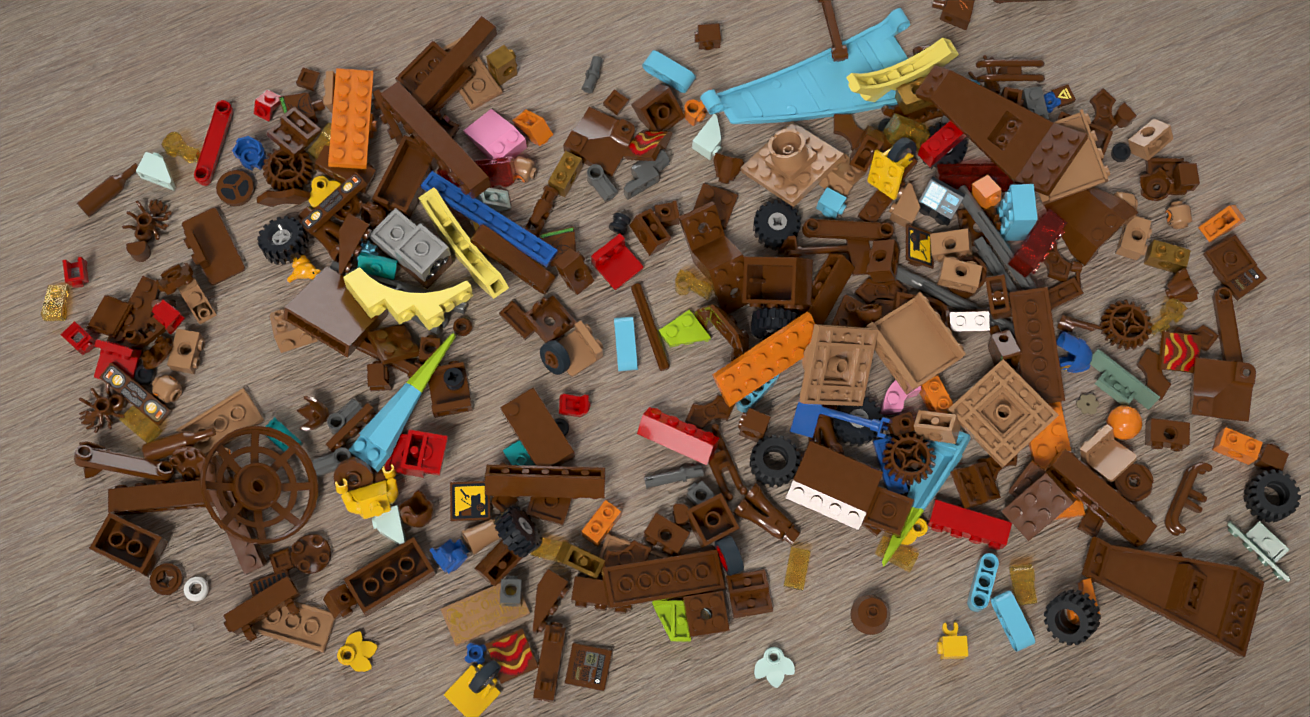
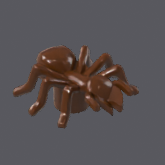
(146, 221)
(102, 406)

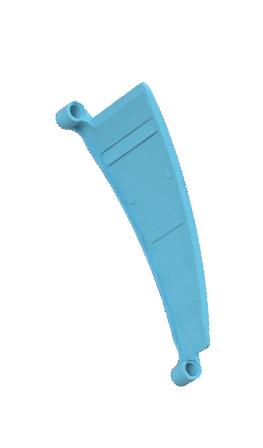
(816, 85)

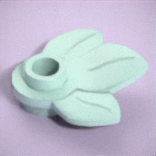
(774, 670)

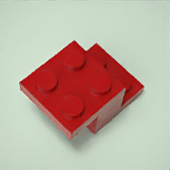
(418, 454)

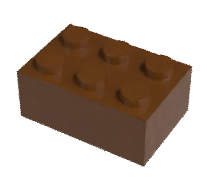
(1038, 505)
(128, 545)

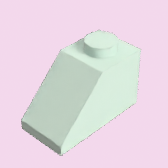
(708, 139)
(155, 170)
(495, 199)
(390, 525)

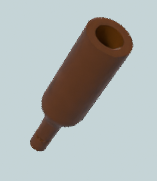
(105, 191)
(166, 446)

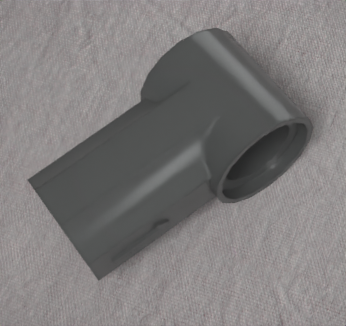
(602, 183)
(343, 415)
(329, 462)

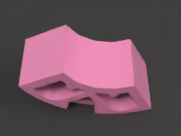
(894, 399)

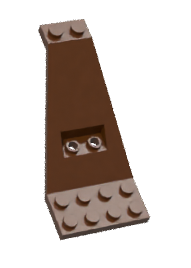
(1031, 150)
(1196, 594)

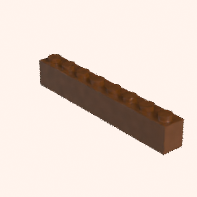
(435, 140)
(159, 497)

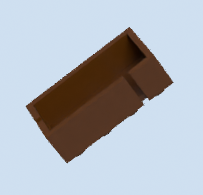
(403, 178)

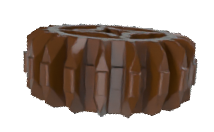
(284, 160)
(1140, 327)
(915, 462)

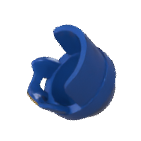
(1078, 355)

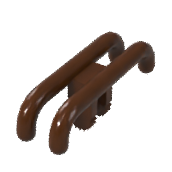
(1010, 70)
(723, 462)
(1180, 498)

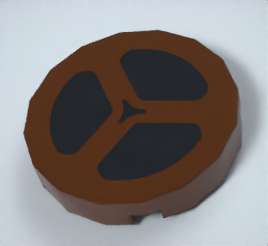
(235, 188)

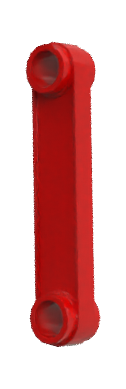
(213, 143)

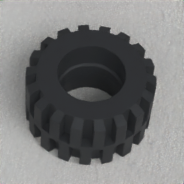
(778, 445)
(1285, 489)
(1059, 624)

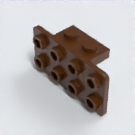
(212, 246)

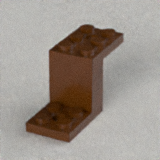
(715, 255)

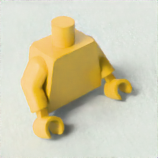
(371, 499)

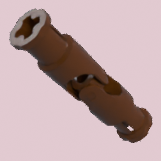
(541, 210)

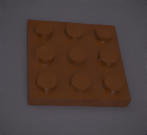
(422, 66)

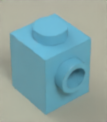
(831, 203)

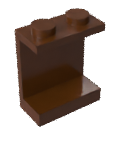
(448, 401)

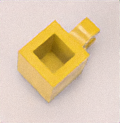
(952, 645)

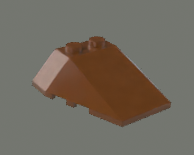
(1091, 220)
(726, 325)

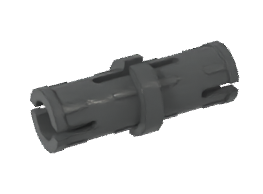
(592, 74)

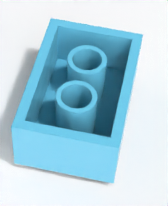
(1017, 212)

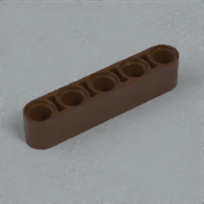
(512, 259)

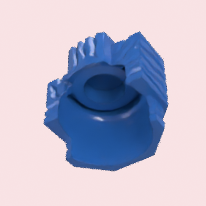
(250, 152)
(450, 555)

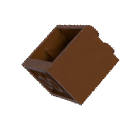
(777, 282)

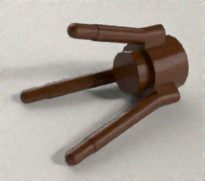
(994, 85)
(1067, 324)

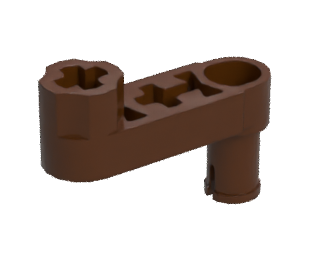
(138, 340)

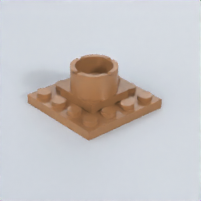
(792, 163)
(837, 365)
(1002, 413)

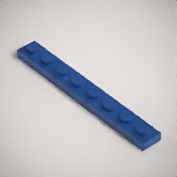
(489, 217)

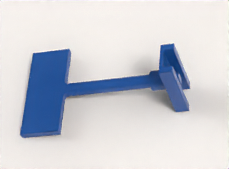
(808, 414)

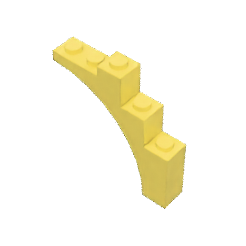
(878, 83)
(452, 233)
(403, 305)

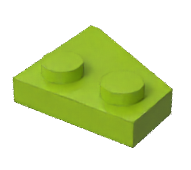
(684, 330)
(673, 619)

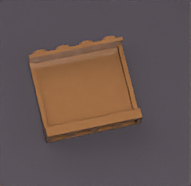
(1086, 168)
(915, 343)

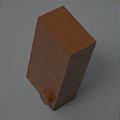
(537, 430)
(389, 577)

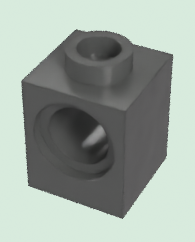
(700, 487)
(514, 600)

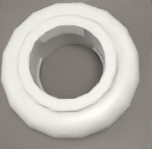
(204, 590)

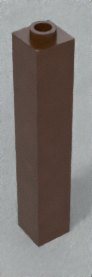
(455, 63)

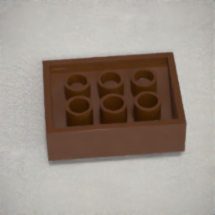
(834, 485)

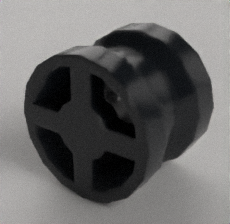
(619, 223)
(455, 382)

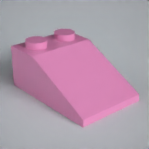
(495, 136)

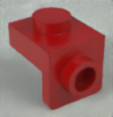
(266, 104)
(574, 405)

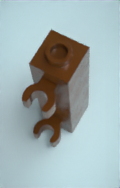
(261, 606)
(550, 662)

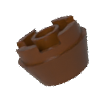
(870, 614)

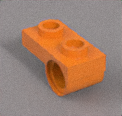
(698, 116)

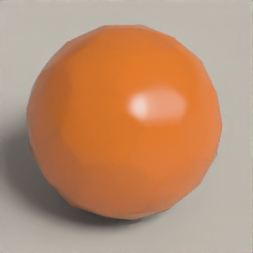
(1125, 422)

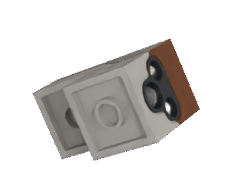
(413, 246)

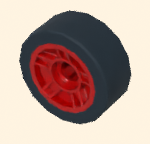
(729, 555)

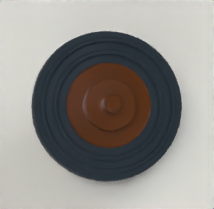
(555, 357)

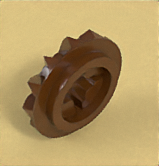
(158, 575)

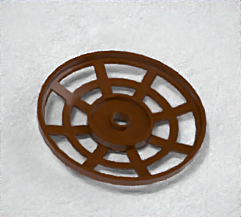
(268, 479)

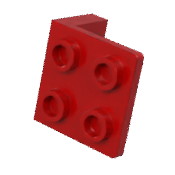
(616, 262)
(122, 356)

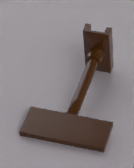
(857, 250)

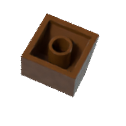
(658, 109)
(711, 520)

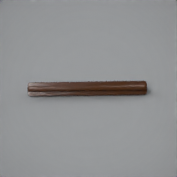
(650, 327)

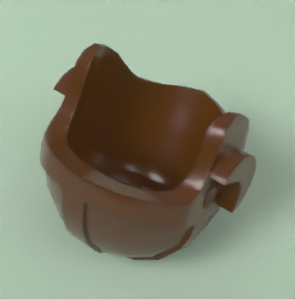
(373, 214)
(416, 510)

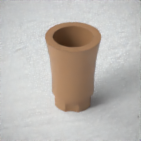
(480, 536)

